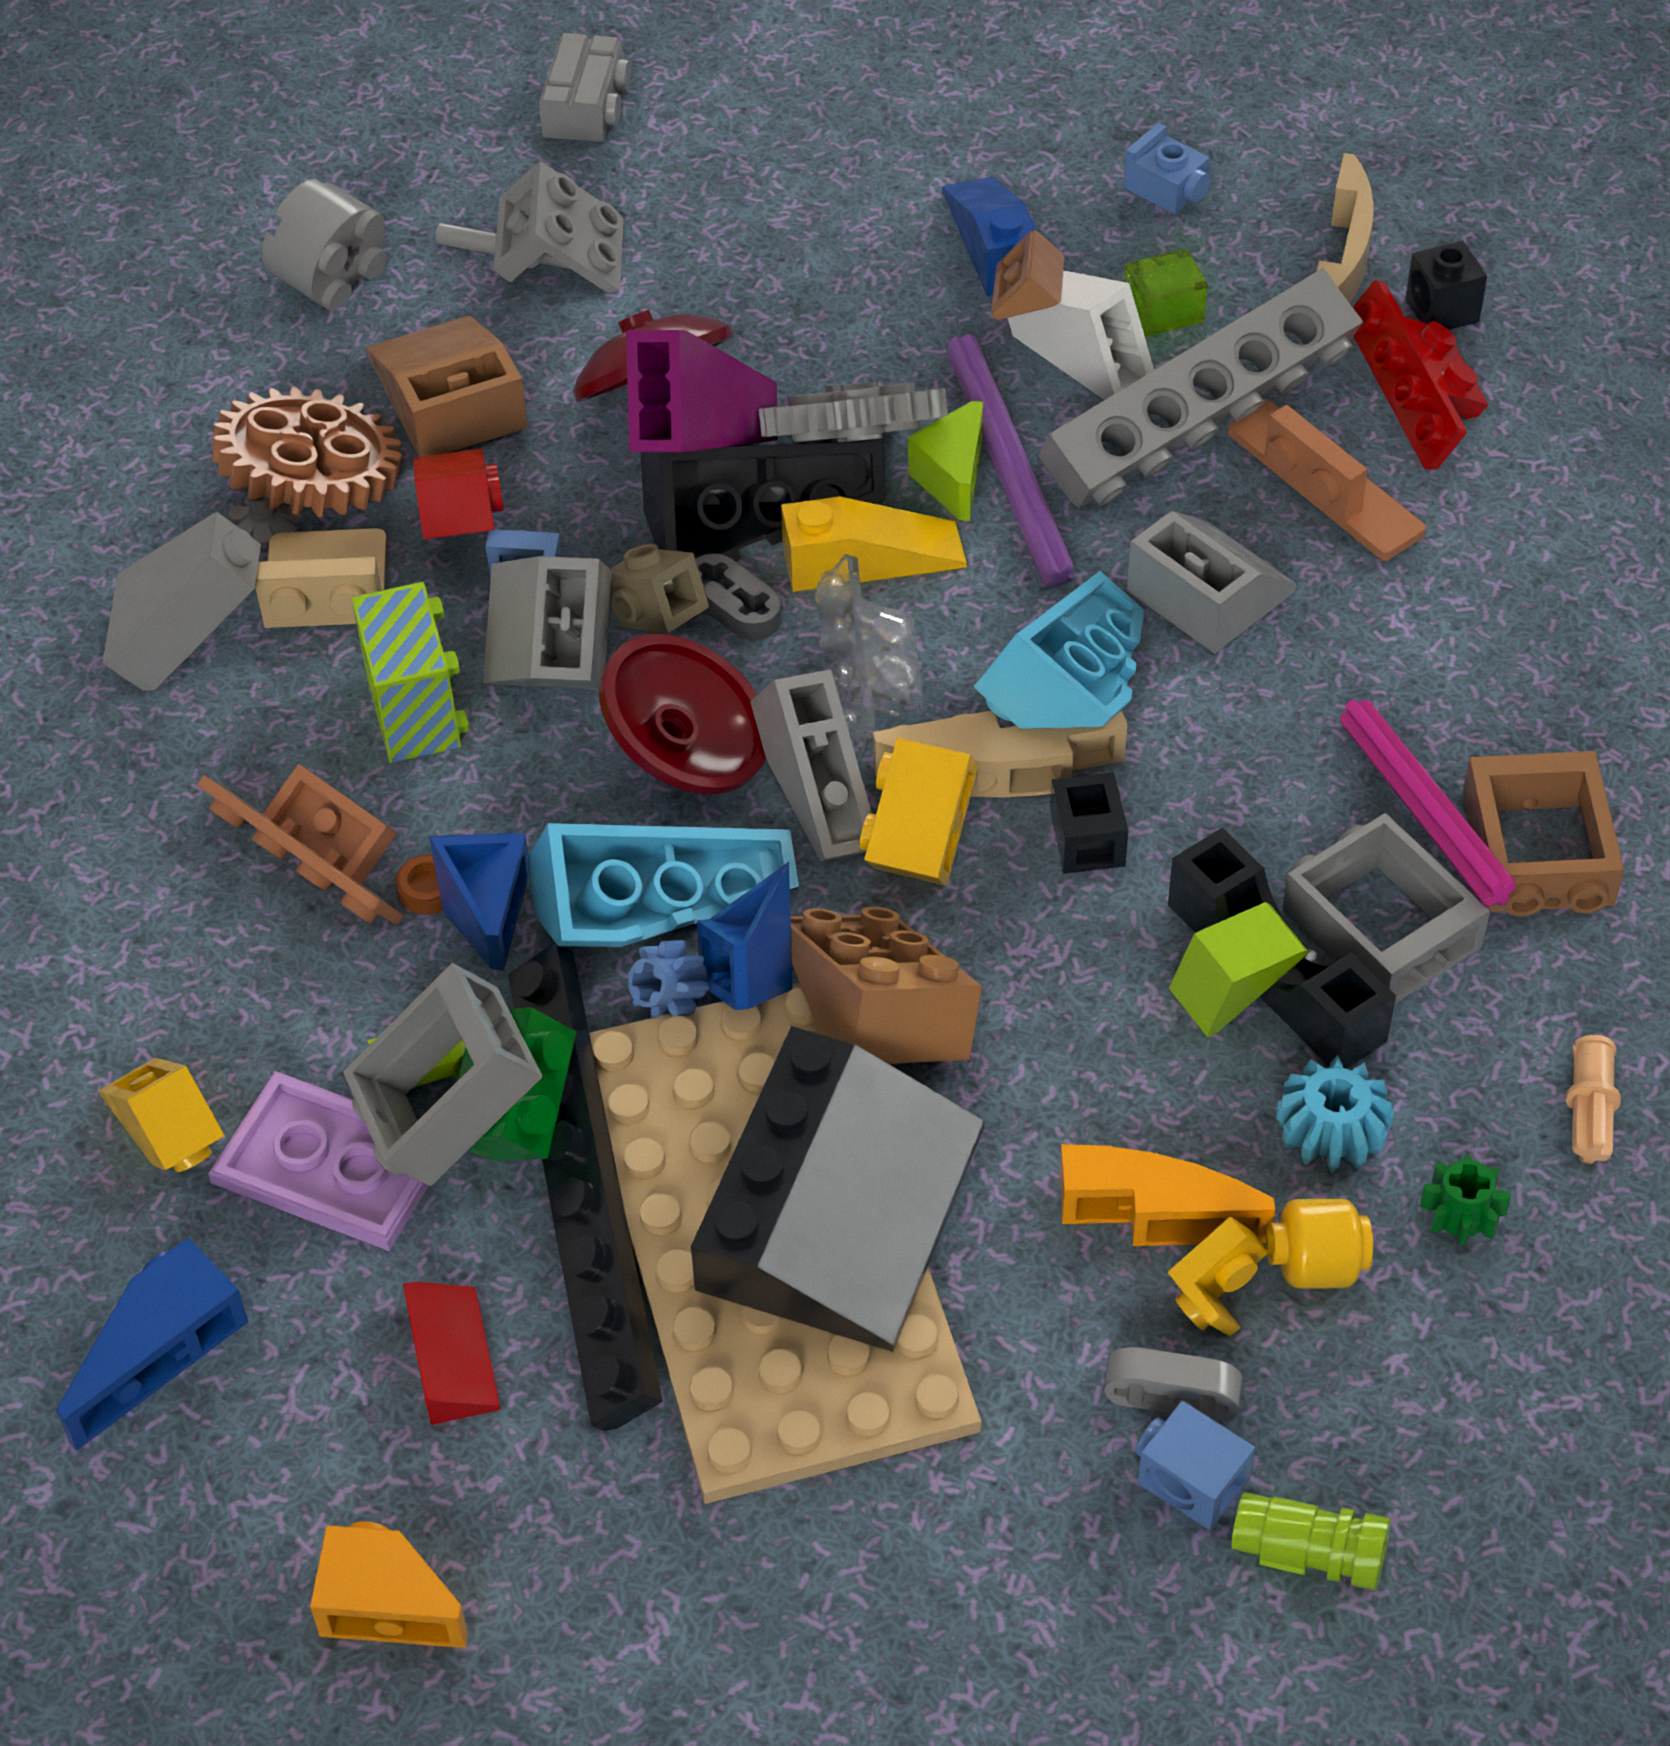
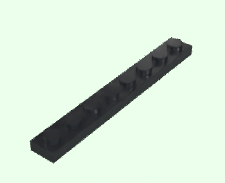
(590, 1212)

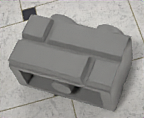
(584, 88)

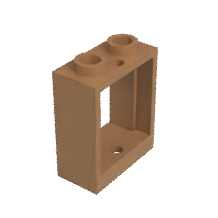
(1543, 783)

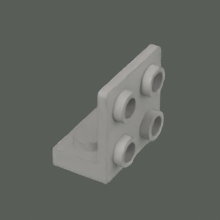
(558, 218)

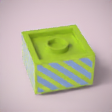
(409, 671)

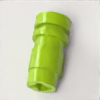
(1301, 1536)

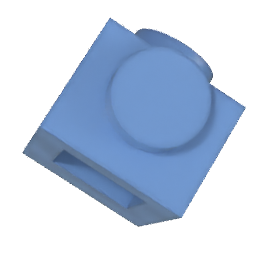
(1166, 170)

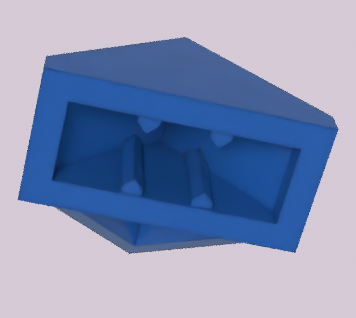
(483, 888)
(750, 944)

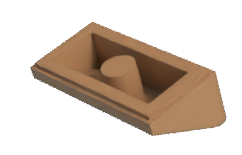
(1028, 277)

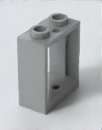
(1416, 959)
(503, 1071)

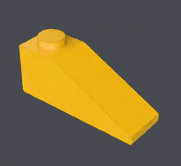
(881, 537)

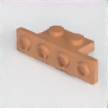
(1327, 478)
(321, 828)

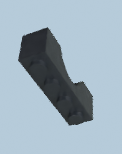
(1325, 1001)

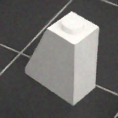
(1089, 334)

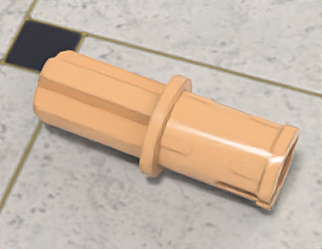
(1593, 1098)

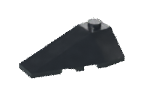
(735, 494)

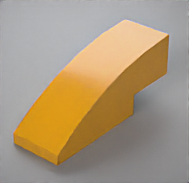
(1159, 1195)

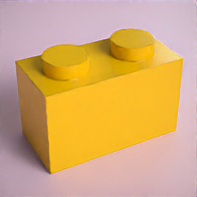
(919, 811)

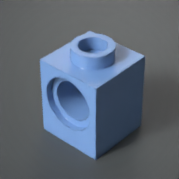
(1194, 1463)

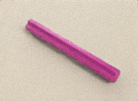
(1428, 803)

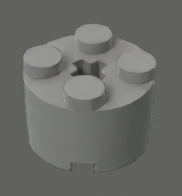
(325, 243)

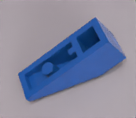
(988, 221)
(156, 1331)

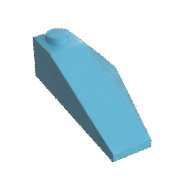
(1069, 661)
(642, 881)

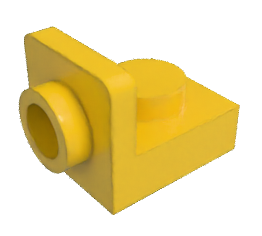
(1217, 1266)

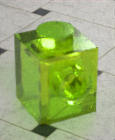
(1167, 291)

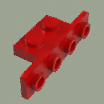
(1418, 374)

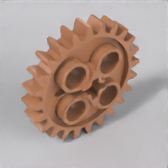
(306, 451)

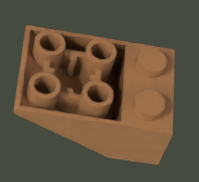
(450, 386)
(883, 986)

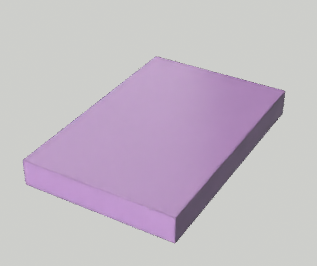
(316, 1161)

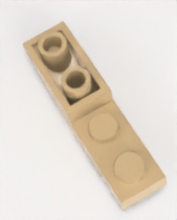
(1012, 758)

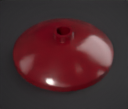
(608, 364)
(681, 714)

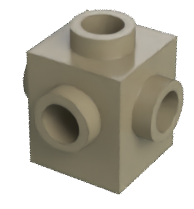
(656, 589)

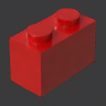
(456, 493)

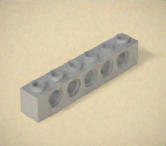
(1309, 309)

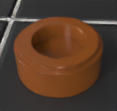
(418, 885)

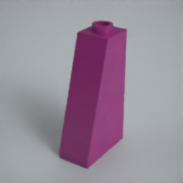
(691, 394)

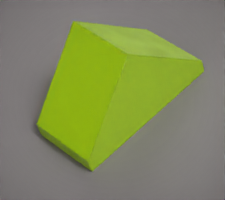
(947, 458)
(1234, 965)

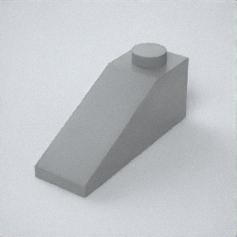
(814, 760)

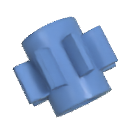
(668, 979)

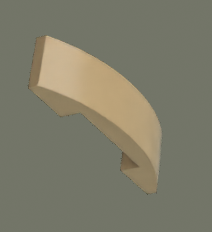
(1354, 211)

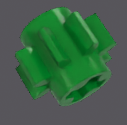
(1465, 1199)

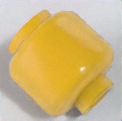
(1320, 1243)

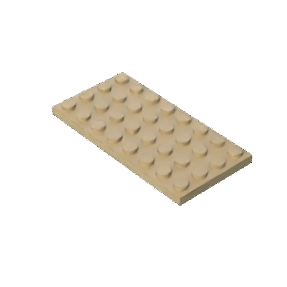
(751, 1388)

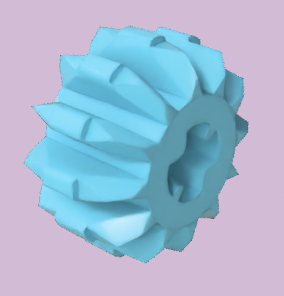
(1334, 1114)

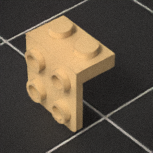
(316, 575)

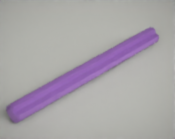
(1011, 463)

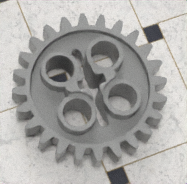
(853, 412)

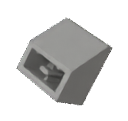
(1202, 579)
(548, 622)

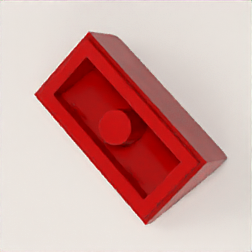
(451, 1351)

